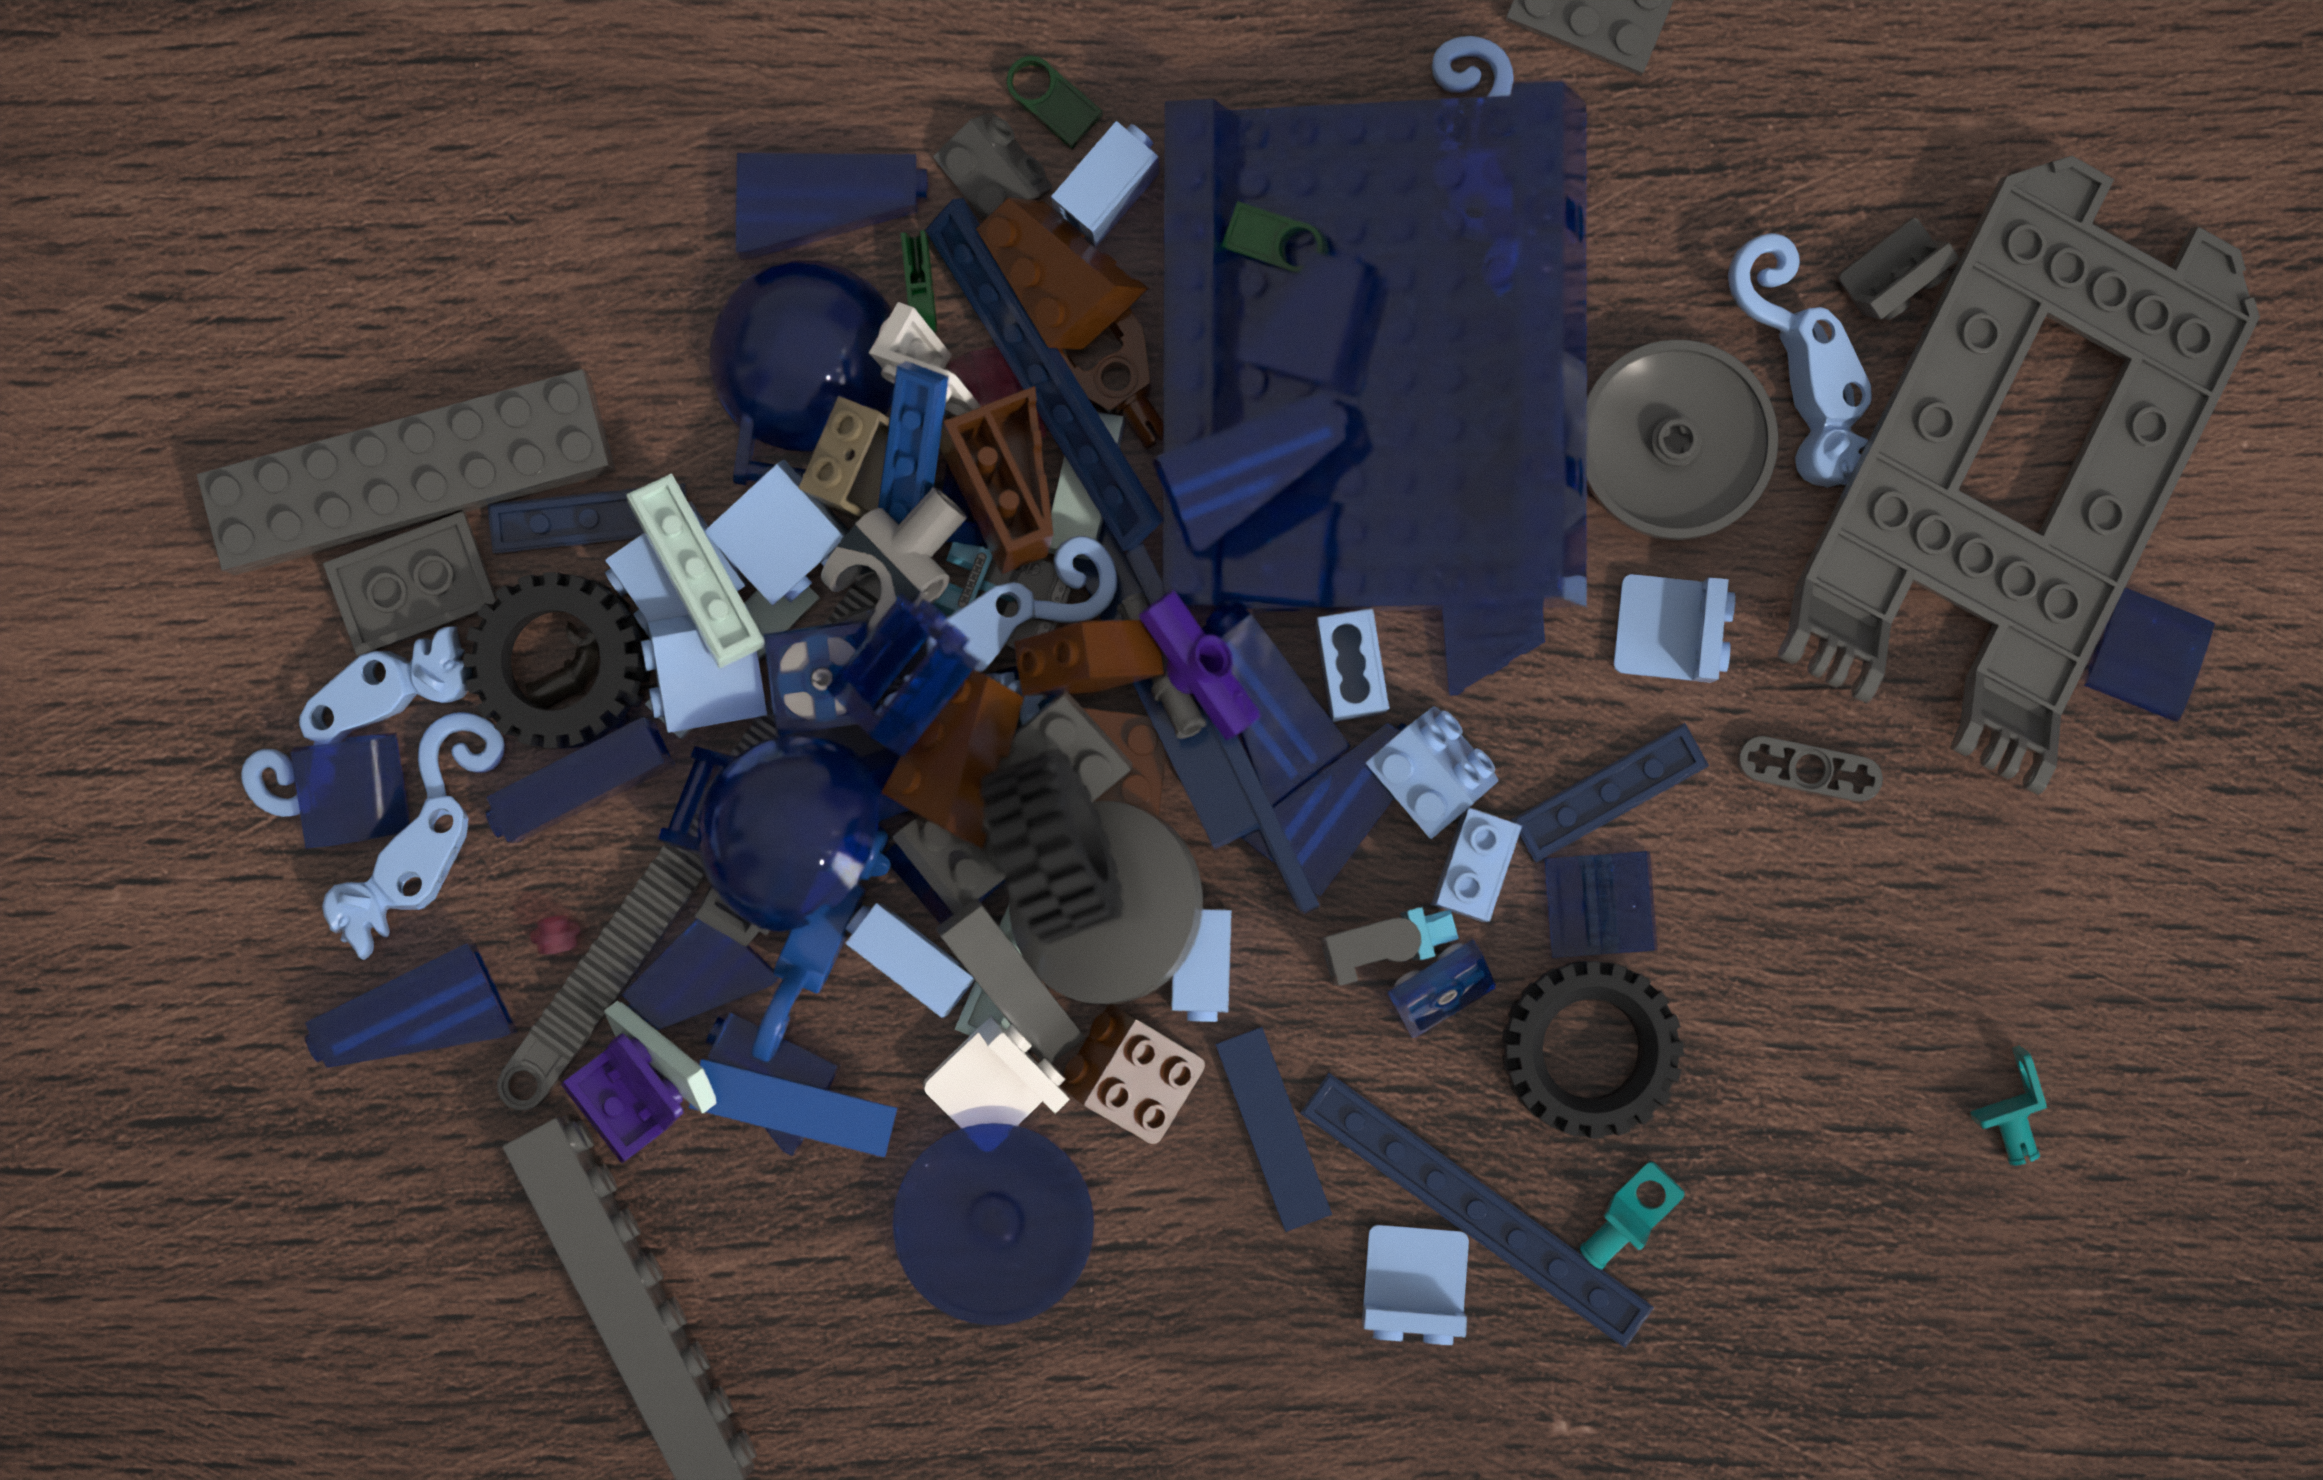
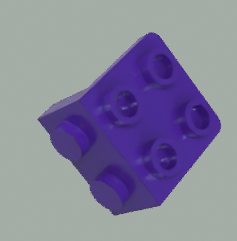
(624, 1097)

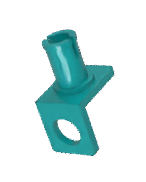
(2013, 1112)
(1629, 1218)

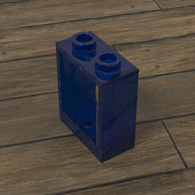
(883, 658)

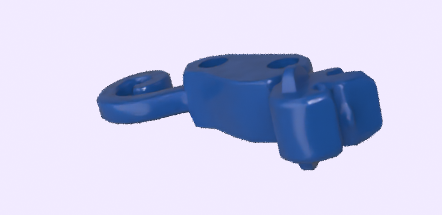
(812, 953)

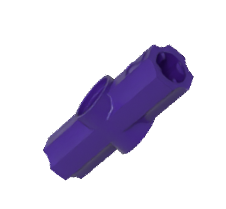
(1199, 664)

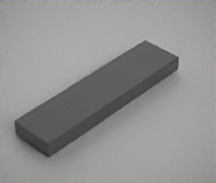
(1010, 981)

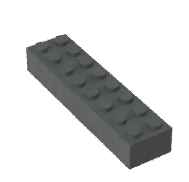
(406, 472)
(628, 1302)

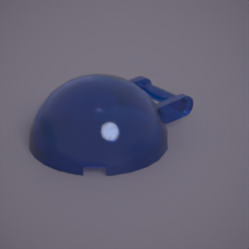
(789, 350)
(778, 826)

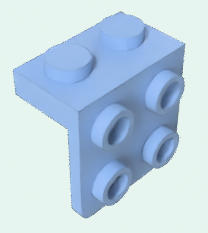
(1673, 628)
(1433, 770)
(1415, 1283)

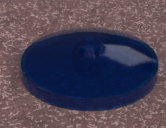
(993, 1223)

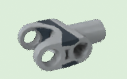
(897, 552)

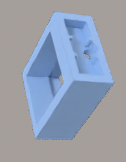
(909, 958)

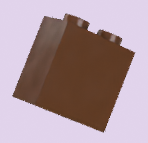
(1087, 657)

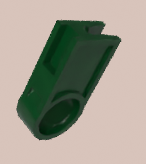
(1062, 108)
(1265, 235)
(919, 276)

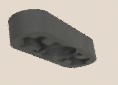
(1848, 764)

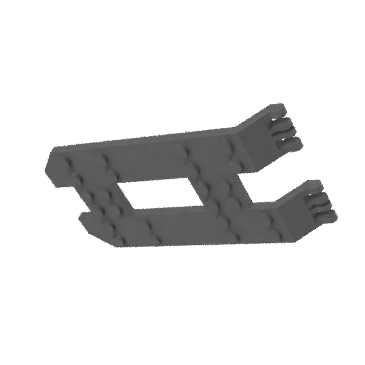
(1903, 501)

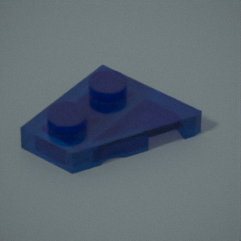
(1487, 640)

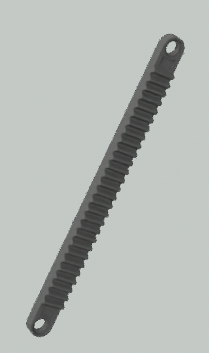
(632, 931)

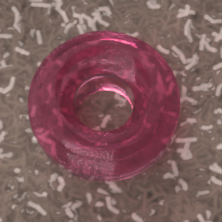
(555, 935)

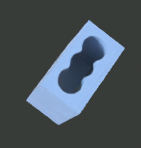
(1107, 182)
(777, 534)
(641, 575)
(1351, 665)
(691, 685)
(1476, 865)
(1203, 978)

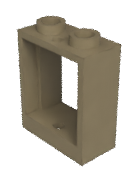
(830, 472)

